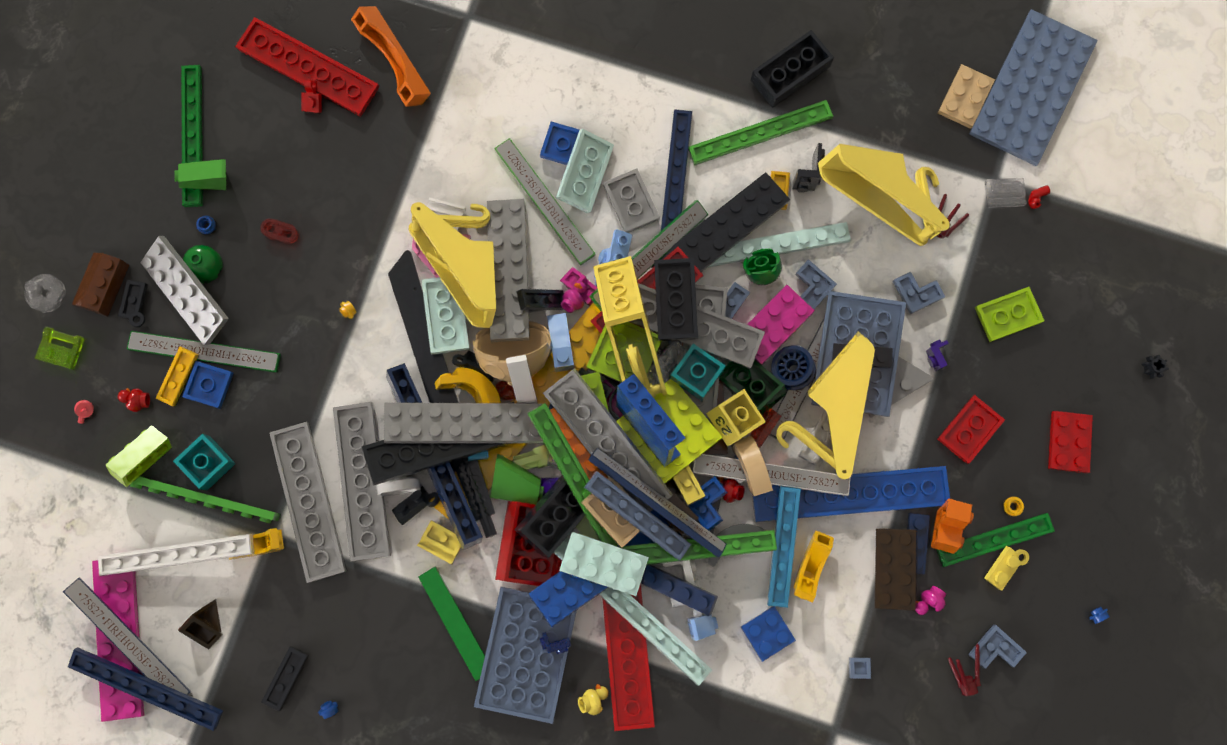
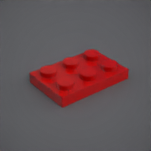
(971, 429)
(1070, 442)

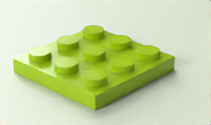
(626, 333)

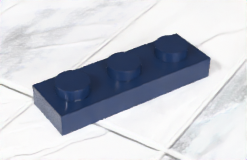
(921, 524)

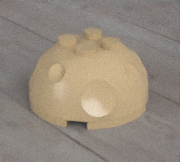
(493, 355)

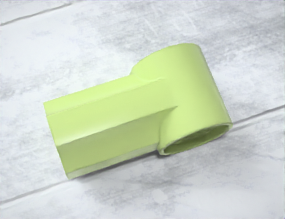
(533, 459)

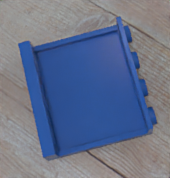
(649, 420)

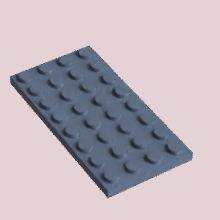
(1033, 87)

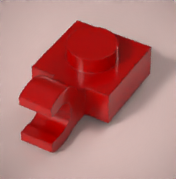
(311, 100)

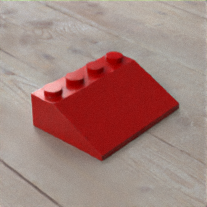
(517, 558)

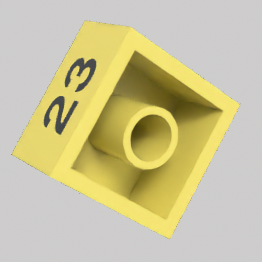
(735, 417)

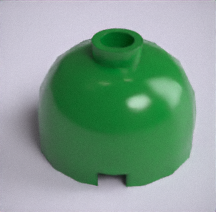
(203, 262)
(763, 267)

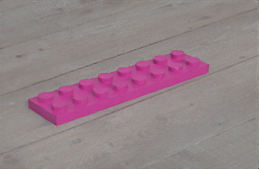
(121, 596)

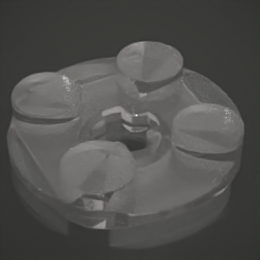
(36, 285)

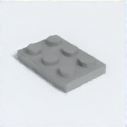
(631, 201)

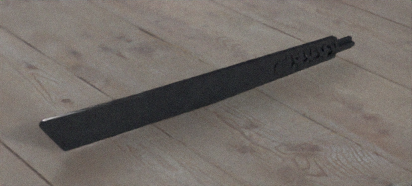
(412, 309)

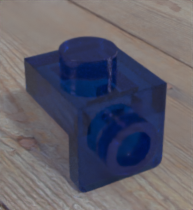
(559, 646)

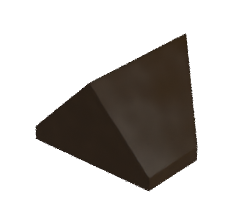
(203, 625)

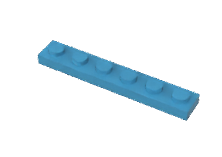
(785, 540)

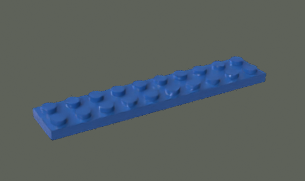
(866, 494)

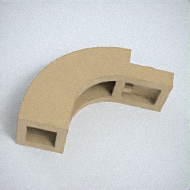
(753, 465)

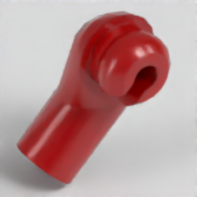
(1035, 196)

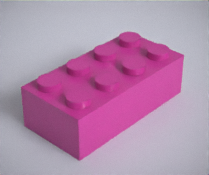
(780, 321)

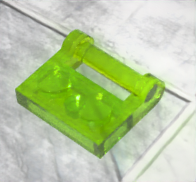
(57, 354)

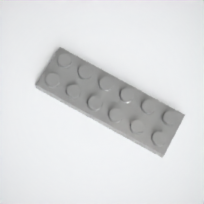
(184, 290)

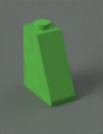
(202, 175)
(514, 482)

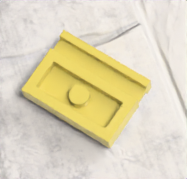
(440, 542)

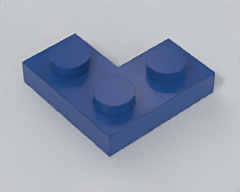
(704, 507)

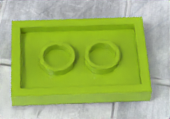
(1009, 314)

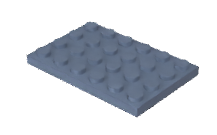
(880, 323)
(516, 671)

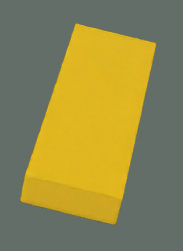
(177, 376)

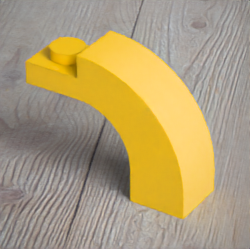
(471, 381)
(266, 542)
(812, 565)

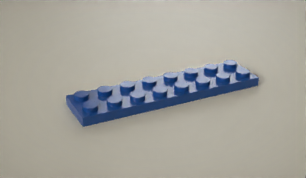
(567, 593)

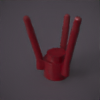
(943, 234)
(967, 683)

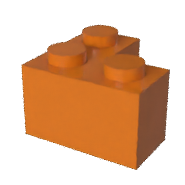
(949, 525)

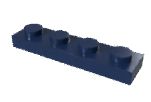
(679, 589)

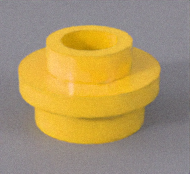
(347, 309)
(1019, 506)

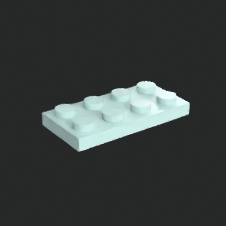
(585, 171)
(444, 319)
(604, 563)

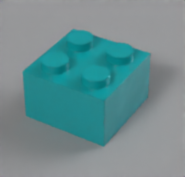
(697, 372)
(204, 462)

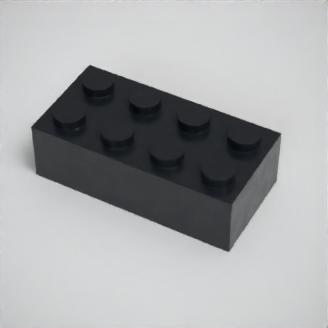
(792, 68)
(676, 299)
(551, 519)

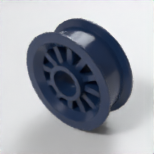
(795, 351)

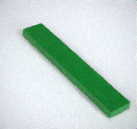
(999, 539)
(453, 621)

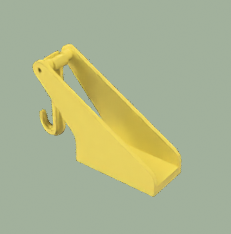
(879, 177)
(469, 261)
(622, 303)
(843, 395)

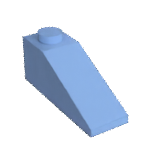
(560, 342)
(702, 626)

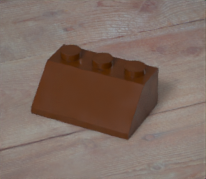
(101, 283)

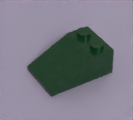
(757, 381)

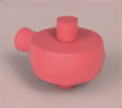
(83, 409)

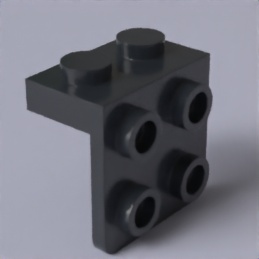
(808, 179)

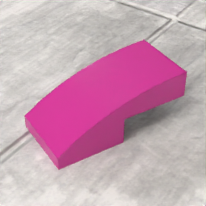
(574, 276)

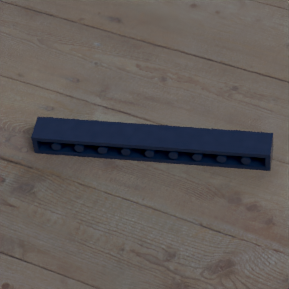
(443, 475)

